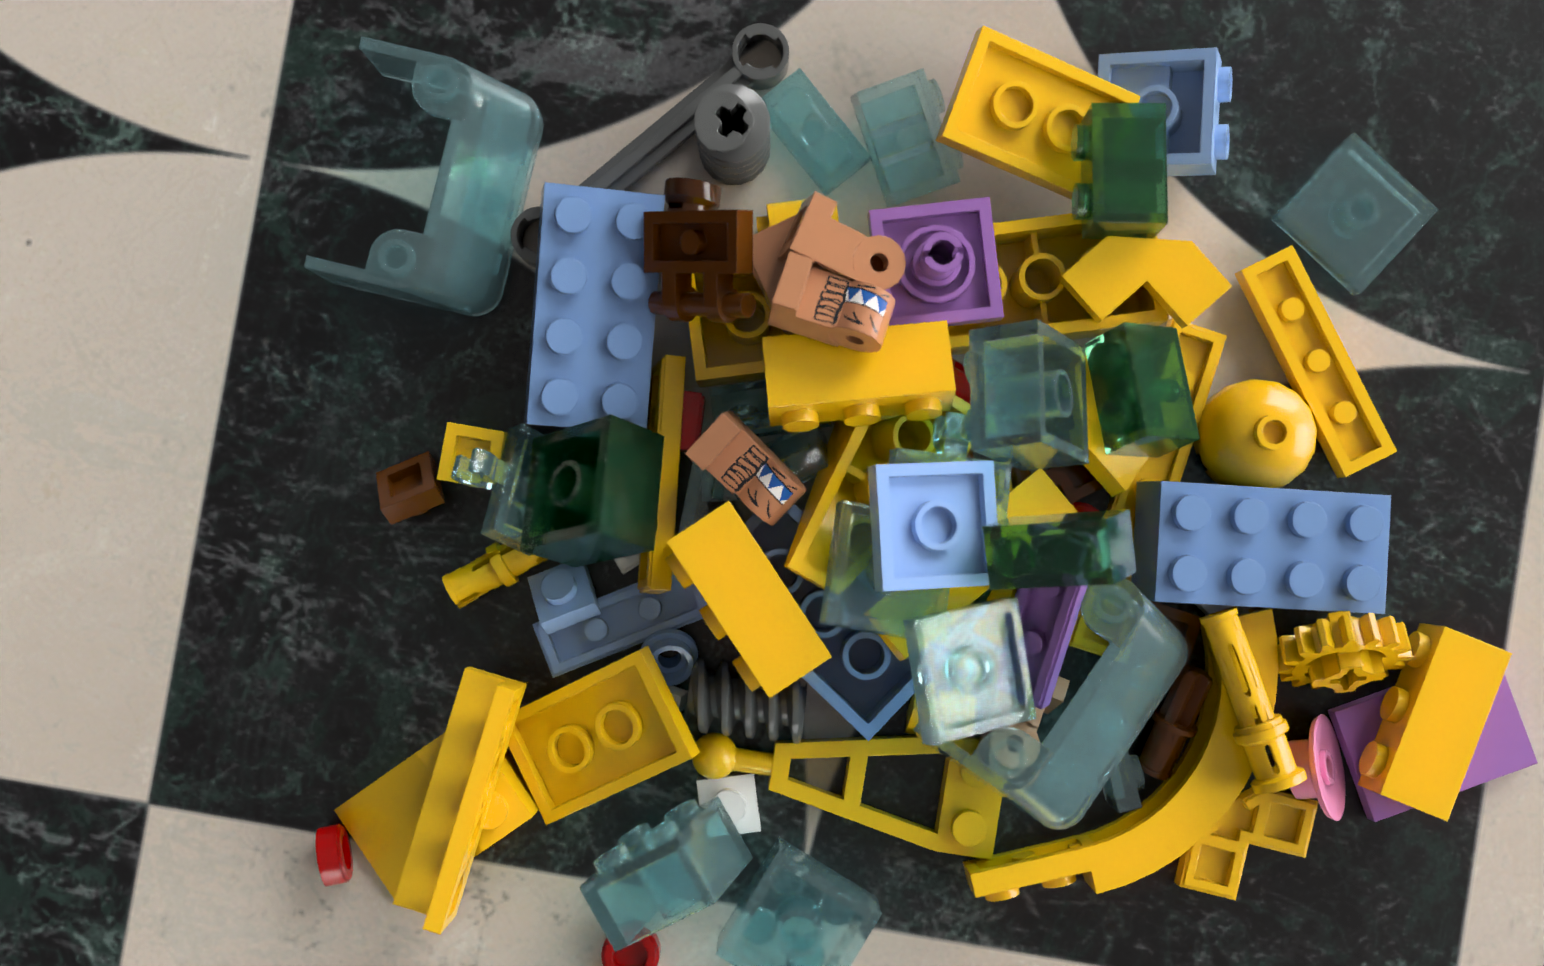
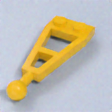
(966, 806)

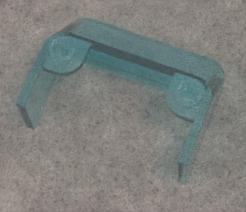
(477, 193)
(1071, 766)

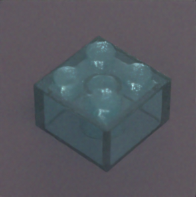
(1027, 396)
(665, 871)
(798, 915)

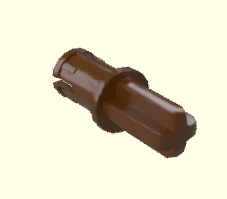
(1175, 722)

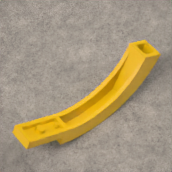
(1171, 818)

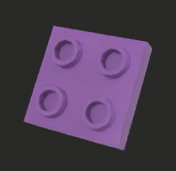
(948, 261)

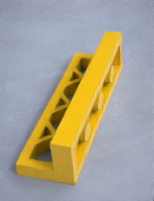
(459, 796)

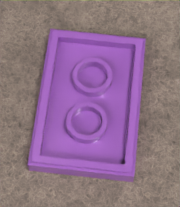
(1500, 749)

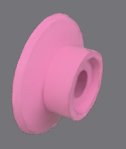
(1323, 766)

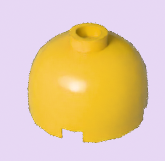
(1256, 435)

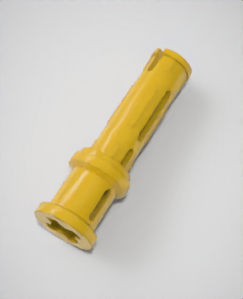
(1269, 729)

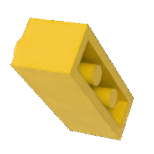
(831, 383)
(746, 601)
(1433, 719)

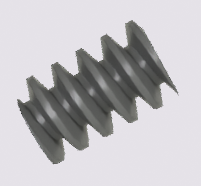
(732, 133)
(733, 701)

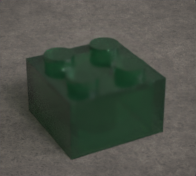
(593, 492)

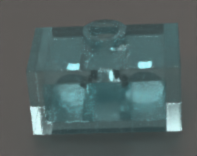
(900, 134)

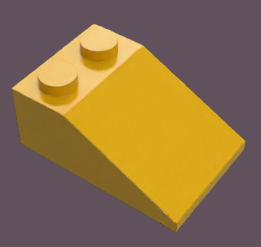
(388, 810)

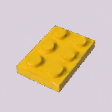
(1021, 108)
(600, 736)

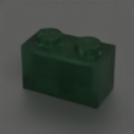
(1121, 170)
(1141, 390)
(1060, 550)

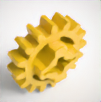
(1343, 651)

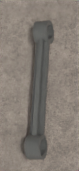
(672, 128)

